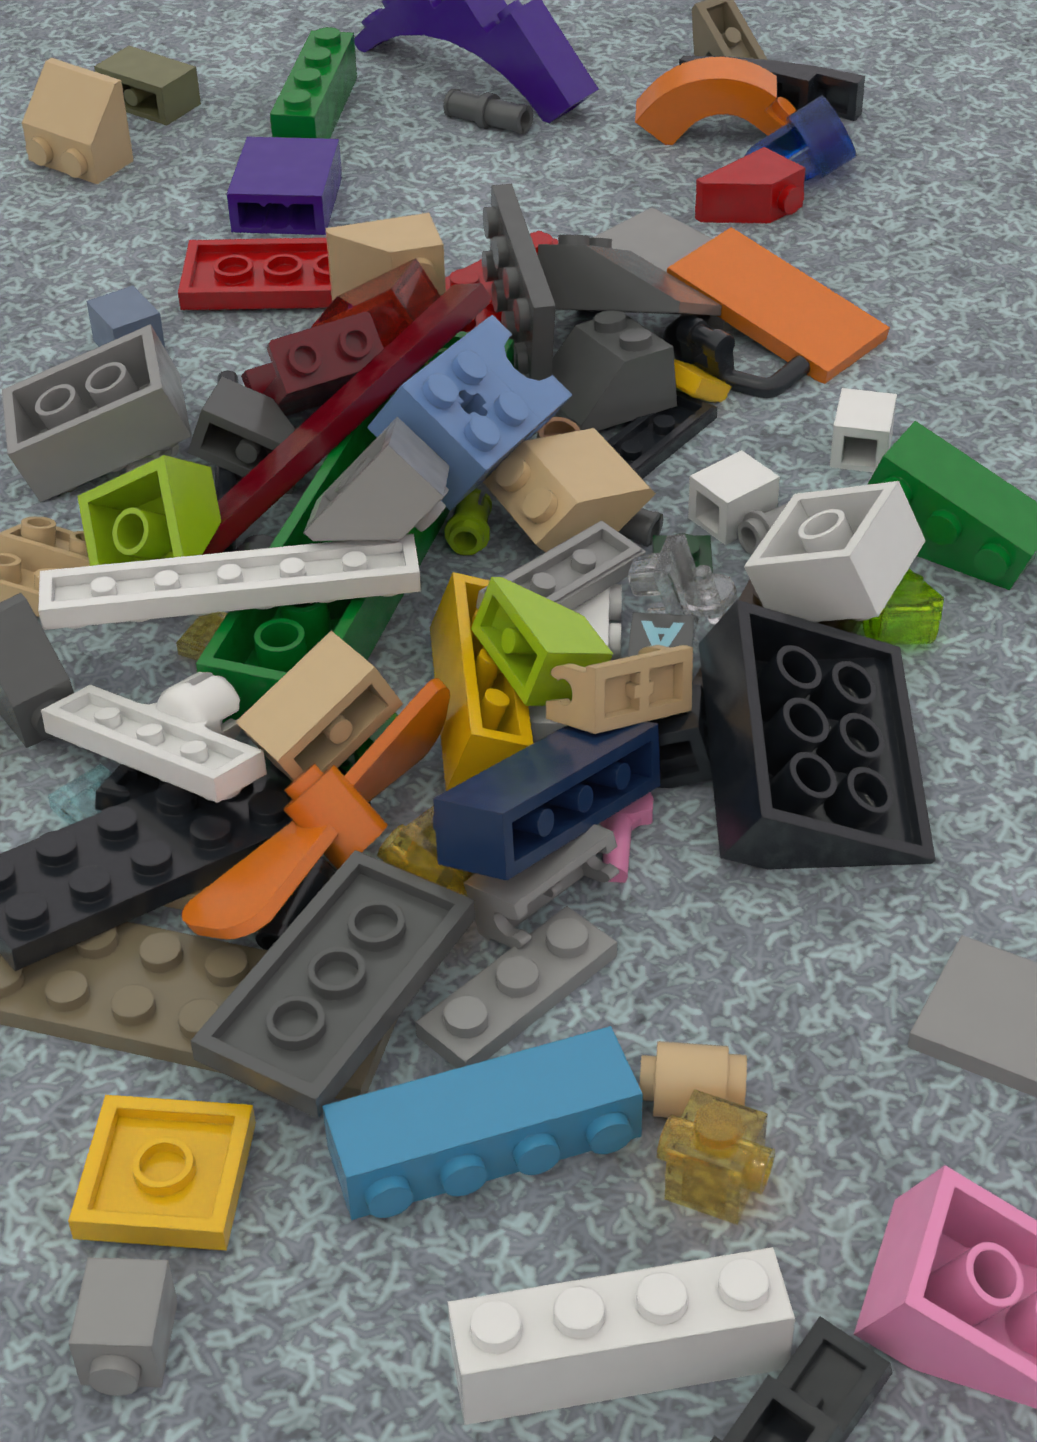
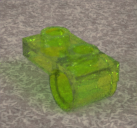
(910, 614)

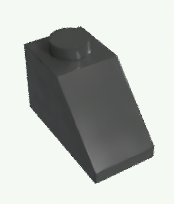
(238, 428)
(28, 671)

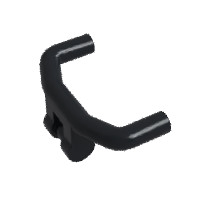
(714, 354)

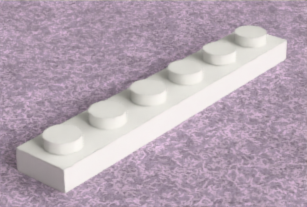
(227, 582)

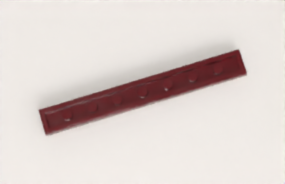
(345, 411)

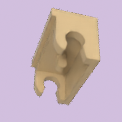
(625, 690)

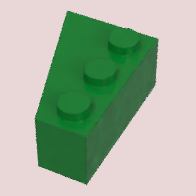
(963, 509)

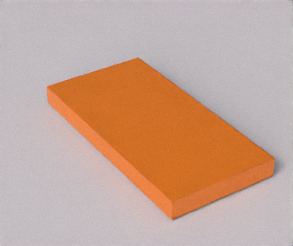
(780, 304)

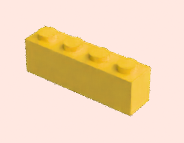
(484, 712)

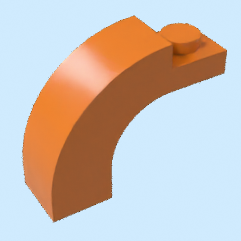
(708, 89)

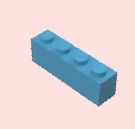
(483, 1123)

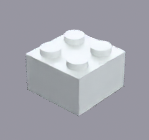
(837, 553)

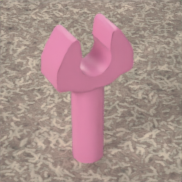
(622, 825)

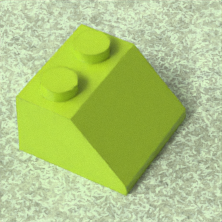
(151, 513)

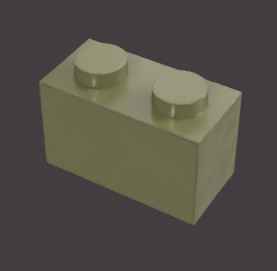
(153, 84)

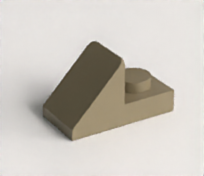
(722, 31)

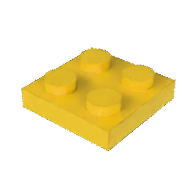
(163, 1172)

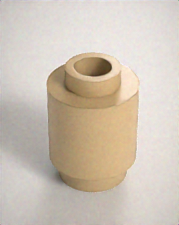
(683, 1067)

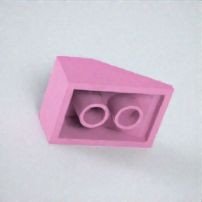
(957, 1288)

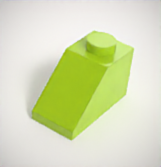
(531, 637)

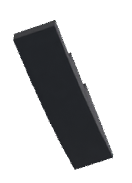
(805, 83)
(816, 1393)

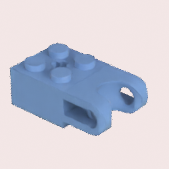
(473, 407)

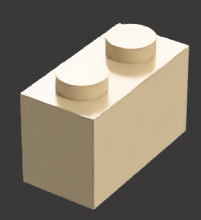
(320, 709)

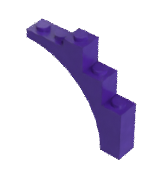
(511, 38)

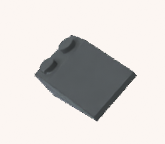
(597, 278)

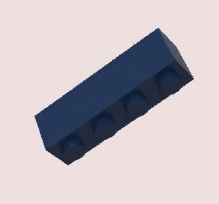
(543, 798)

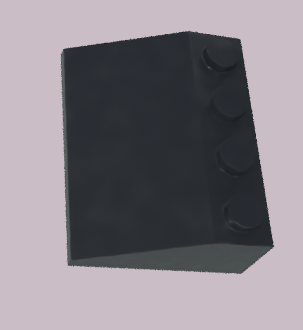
(810, 745)

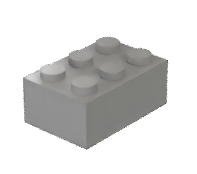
(95, 414)

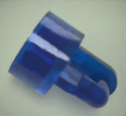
(815, 133)

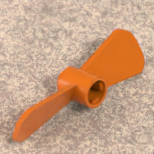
(328, 820)

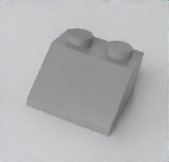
(383, 492)

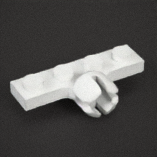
(171, 739)

